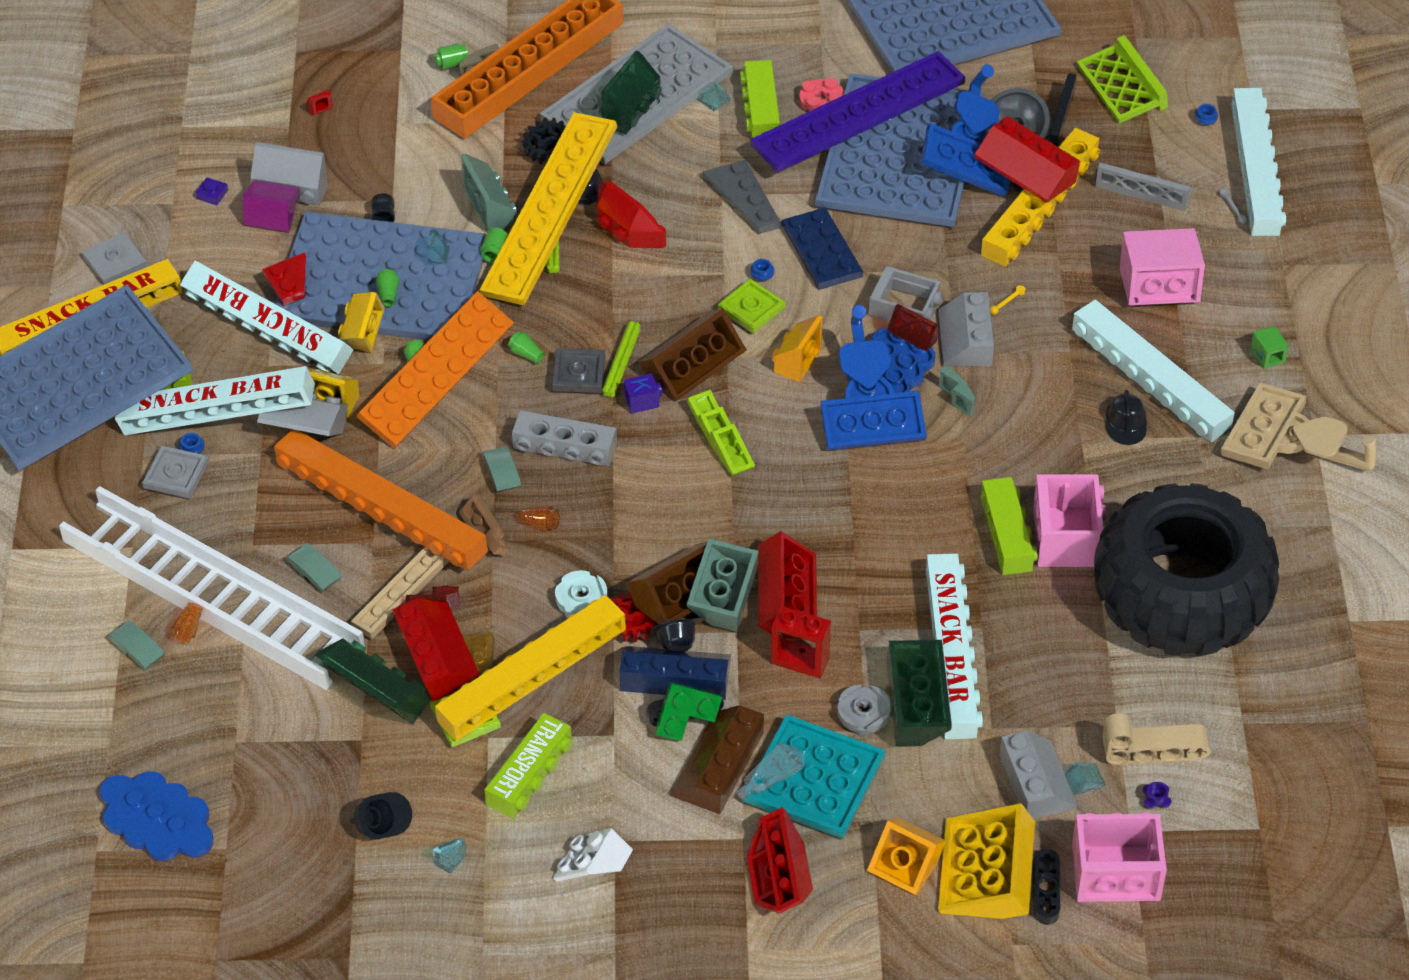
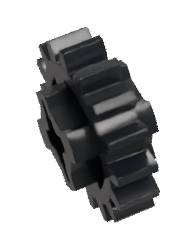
(544, 137)

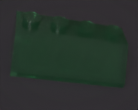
(375, 679)
(918, 691)

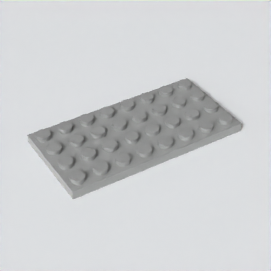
(683, 71)

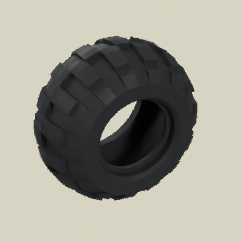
(1178, 610)

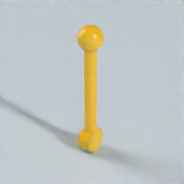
(1020, 290)

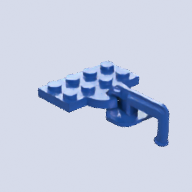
(954, 150)
(870, 414)

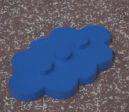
(906, 362)
(156, 816)

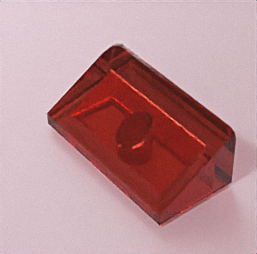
(913, 328)

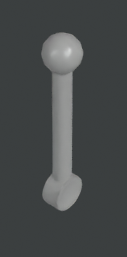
(1224, 193)

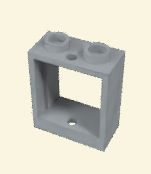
(907, 283)

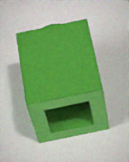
(1269, 347)

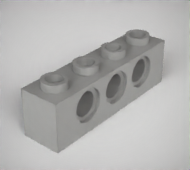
(564, 438)

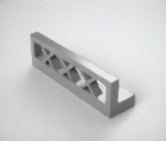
(1143, 186)

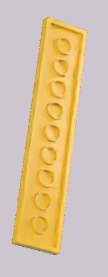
(548, 209)

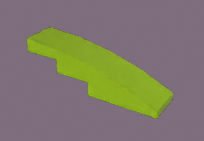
(720, 433)

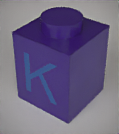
(642, 393)

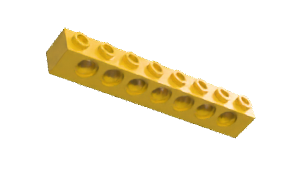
(1028, 211)

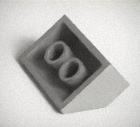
(291, 168)
(966, 331)
(321, 417)
(1036, 774)

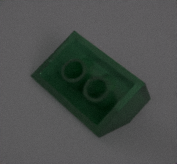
(630, 93)

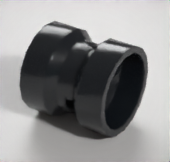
(383, 207)

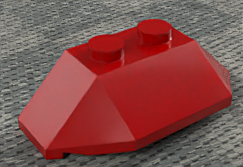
(627, 218)
(778, 864)

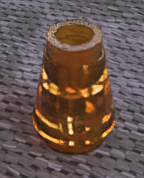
(540, 517)
(187, 623)

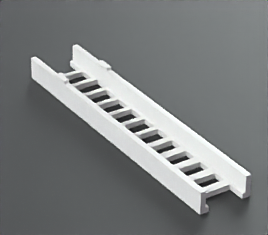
(217, 565)

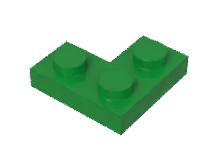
(681, 703)

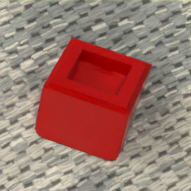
(319, 102)

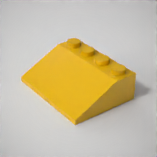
(988, 863)

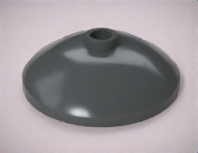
(1025, 108)

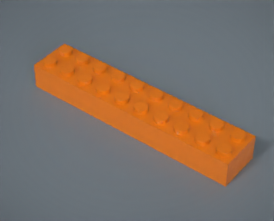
(524, 63)

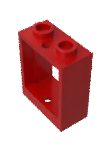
(795, 655)

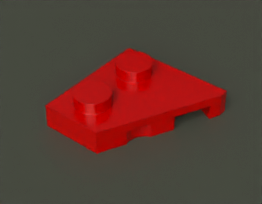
(288, 278)

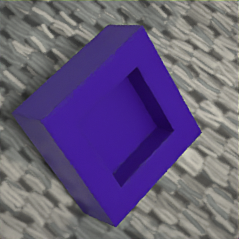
(211, 191)

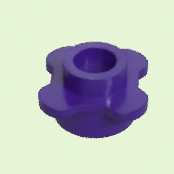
(1159, 789)

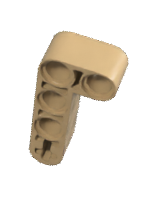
(1152, 744)

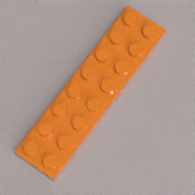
(435, 370)

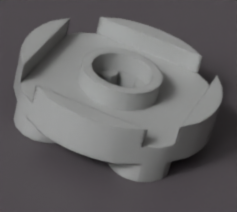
(863, 722)

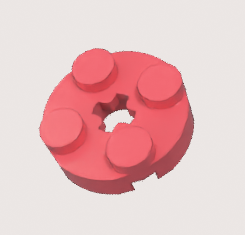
(812, 91)

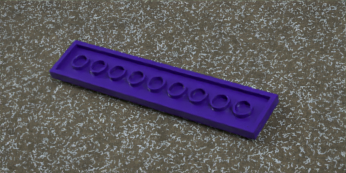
(857, 111)

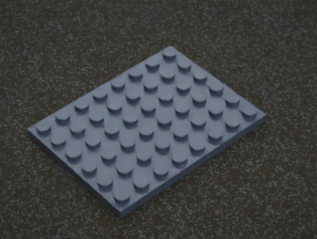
(955, 28)
(883, 168)
(351, 251)
(83, 375)

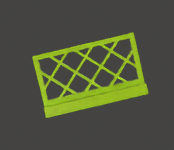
(1141, 75)

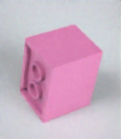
(1162, 266)
(1067, 519)
(1118, 857)

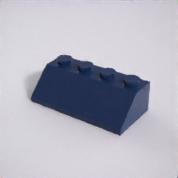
(654, 668)

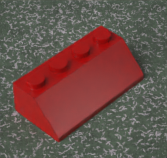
(1028, 159)
(785, 579)
(436, 646)

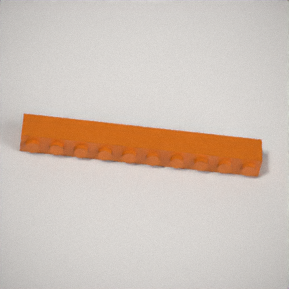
(381, 499)

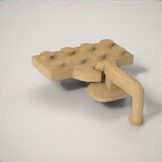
(1274, 426)

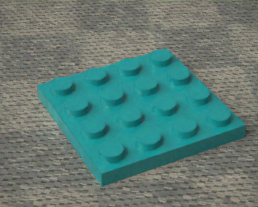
(830, 784)

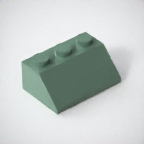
(486, 194)
(723, 583)

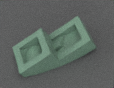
(961, 393)
(501, 468)
(315, 567)
(137, 644)

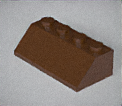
(694, 354)
(666, 588)
(720, 758)

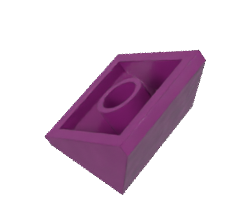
(269, 206)

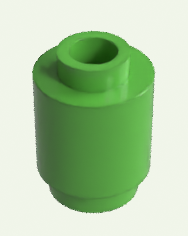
(450, 56)
(493, 243)

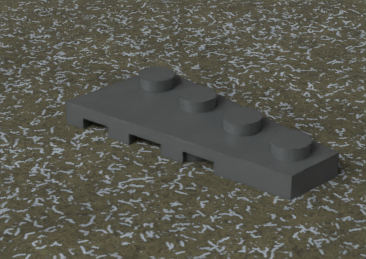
(745, 194)

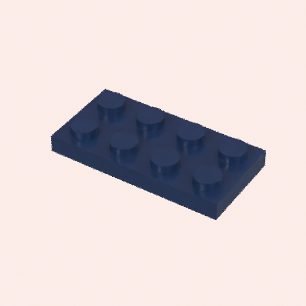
(822, 248)

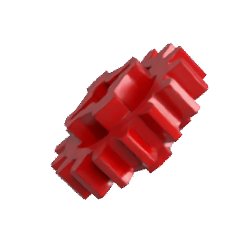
(636, 621)

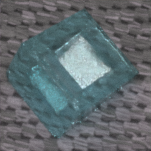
(713, 96)
(437, 248)
(1084, 778)
(449, 854)

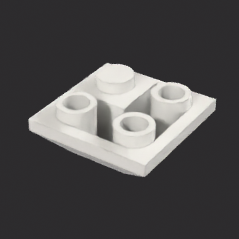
(593, 856)

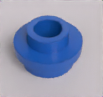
(1206, 114)
(762, 270)
(192, 443)

